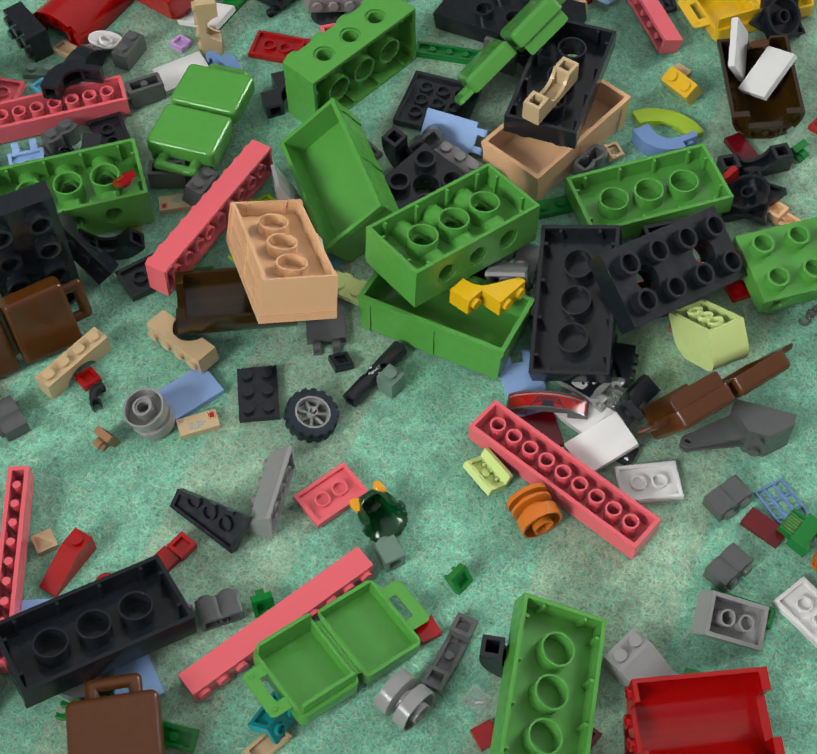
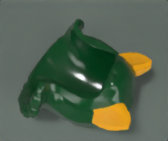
(380, 513)

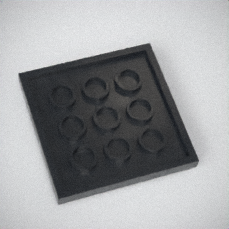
(435, 93)

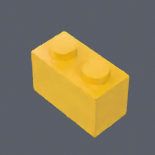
(681, 85)

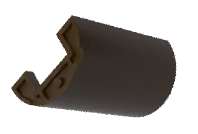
(756, 116)
(215, 303)

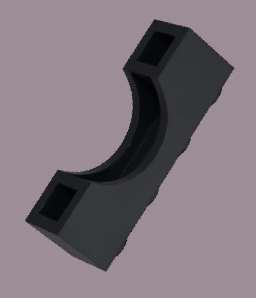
(774, 160)
(95, 263)

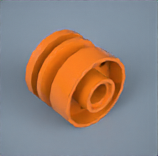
(534, 510)

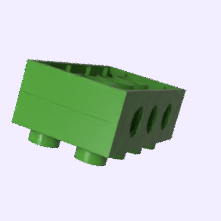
(351, 57)
(84, 186)
(451, 234)

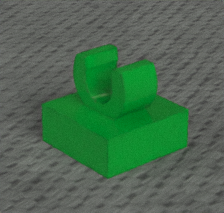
(799, 151)
(459, 578)
(261, 602)

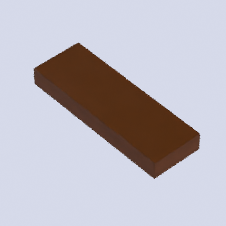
(758, 44)

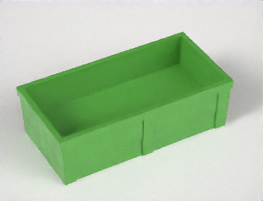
(338, 178)
(437, 327)

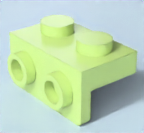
(349, 287)
(488, 472)

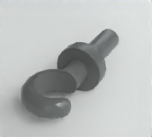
(810, 313)

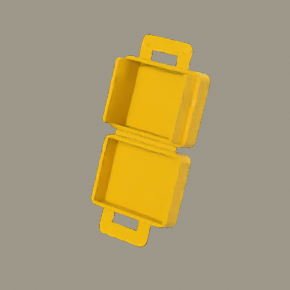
(717, 14)

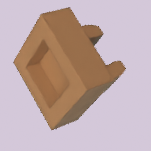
(104, 439)

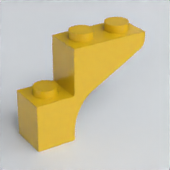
(494, 296)

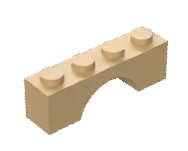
(210, 38)
(562, 78)
(197, 353)
(56, 375)

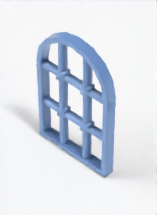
(782, 497)

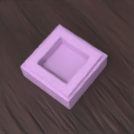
(181, 43)

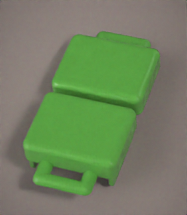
(527, 31)
(200, 118)
(319, 661)

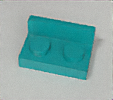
(273, 727)

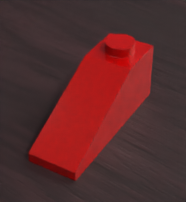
(68, 561)

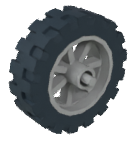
(310, 432)

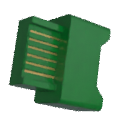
(799, 531)

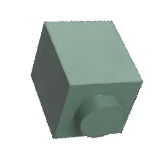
(390, 381)
(389, 553)

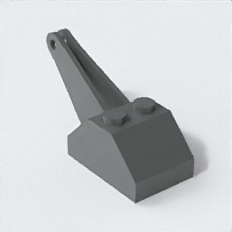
(749, 426)

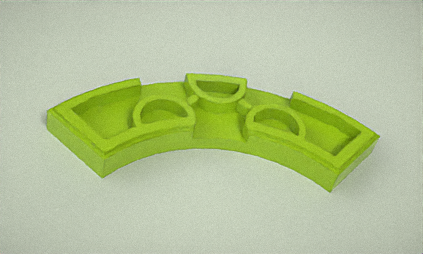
(659, 116)

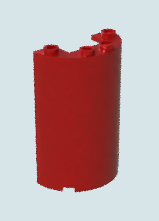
(80, 17)
(701, 714)

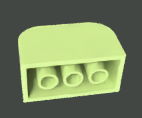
(709, 334)

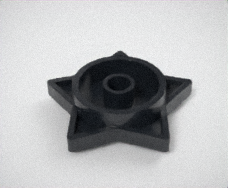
(778, 18)
(752, 198)

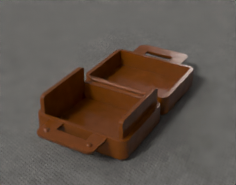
(39, 322)
(698, 401)
(116, 722)

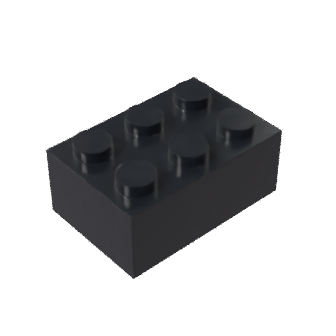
(27, 32)

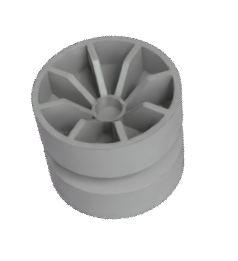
(149, 414)
(404, 700)

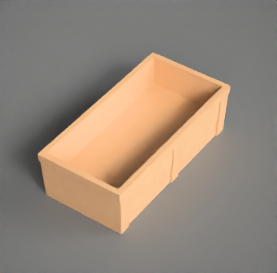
(541, 165)
(281, 261)

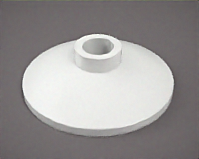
(104, 39)

